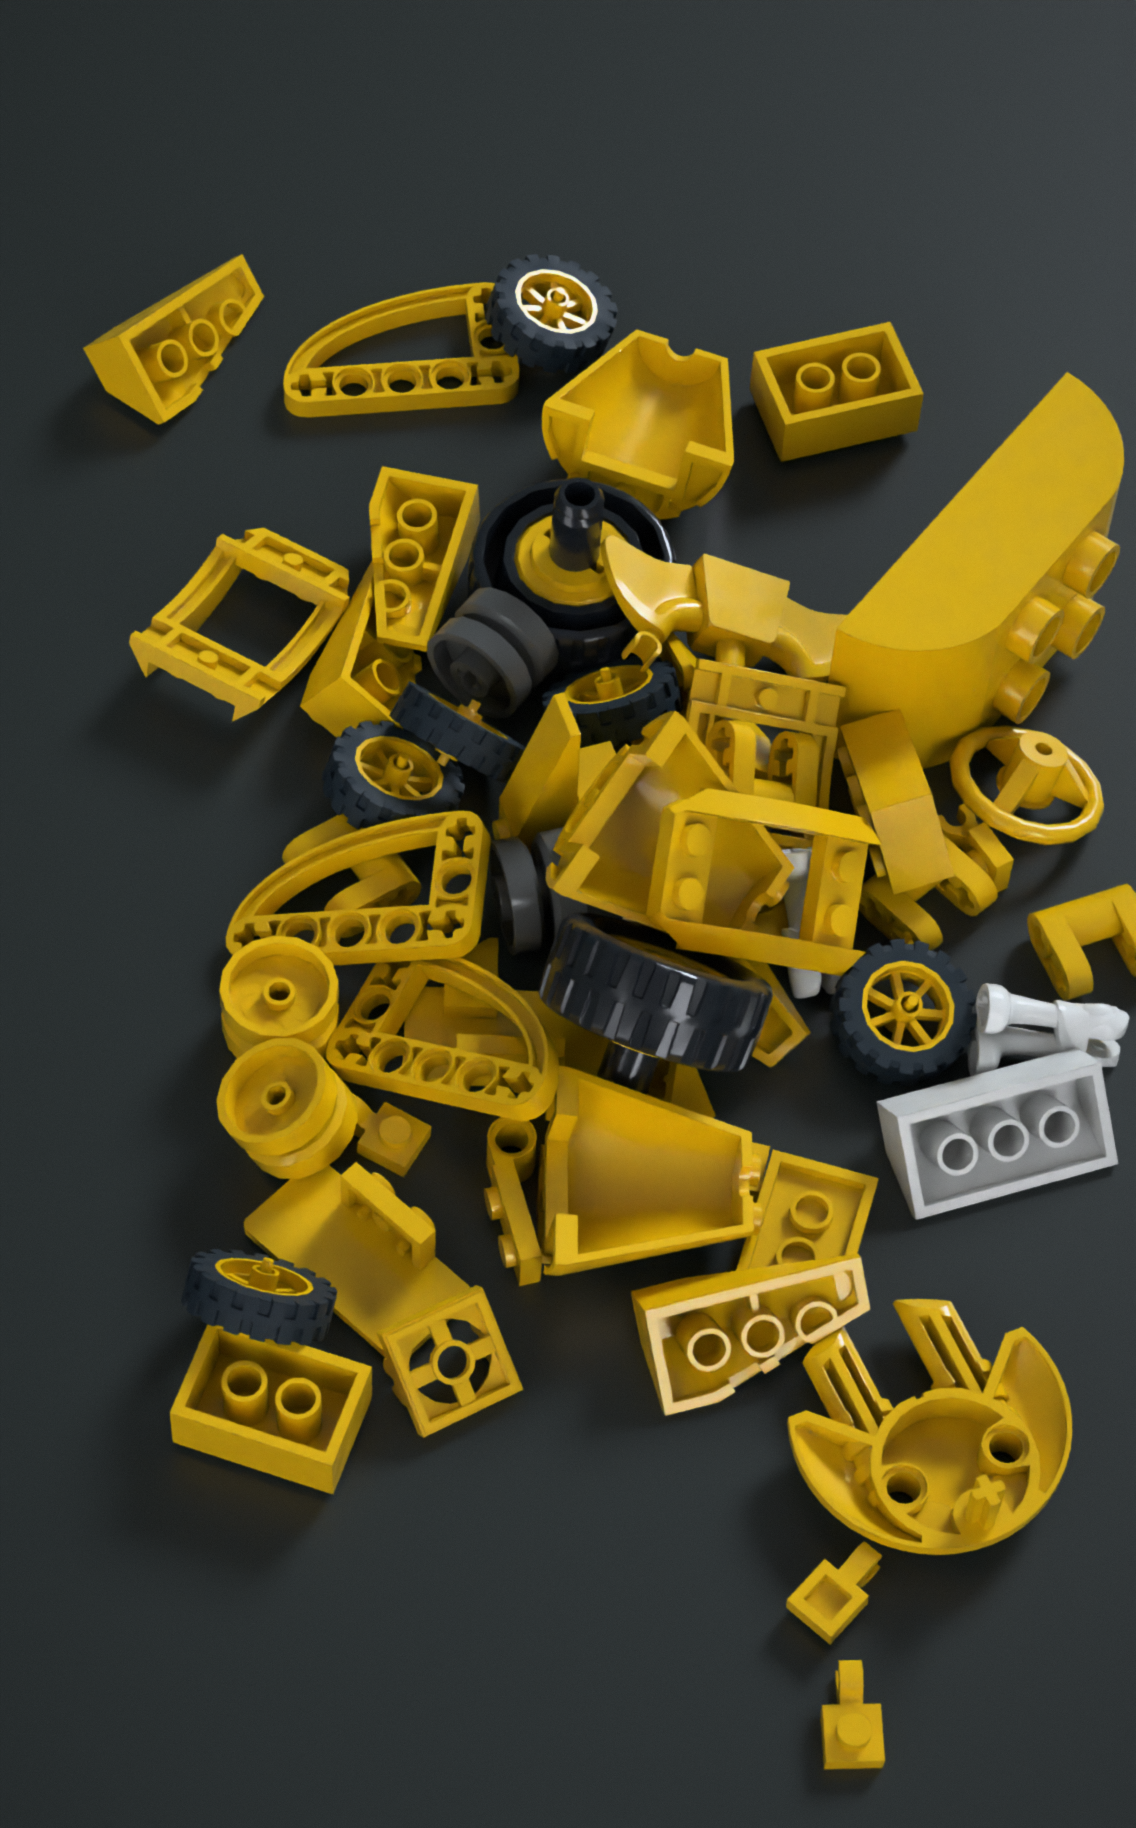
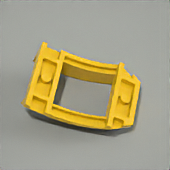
(228, 676)
(774, 702)
(831, 890)

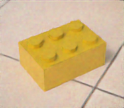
(835, 391)
(896, 800)
(272, 1407)

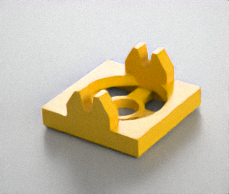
(400, 1337)

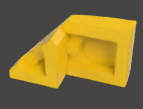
(463, 1005)

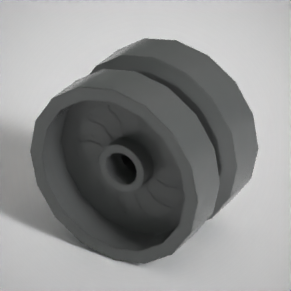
(493, 652)
(521, 893)

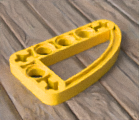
(485, 363)
(257, 910)
(400, 987)

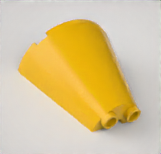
(646, 424)
(616, 824)
(637, 1177)

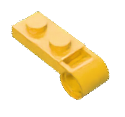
(506, 1198)

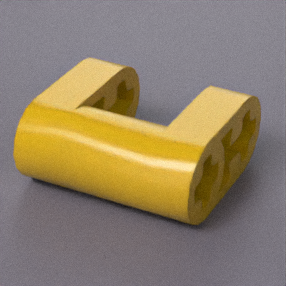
(790, 765)
(382, 880)
(902, 918)
(1066, 927)

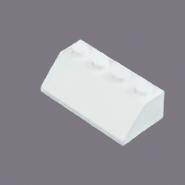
(998, 1132)

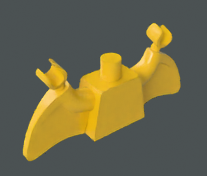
(721, 608)

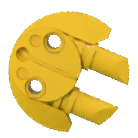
(936, 1443)

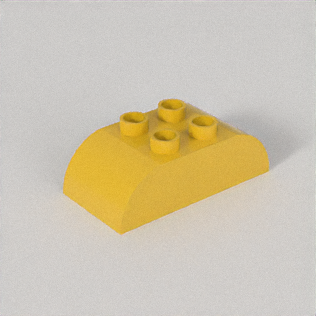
(991, 583)

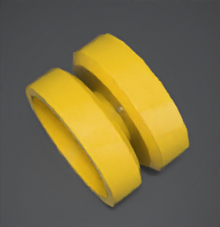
(279, 992)
(287, 1108)

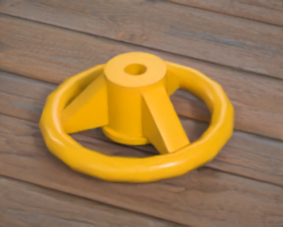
(1033, 775)

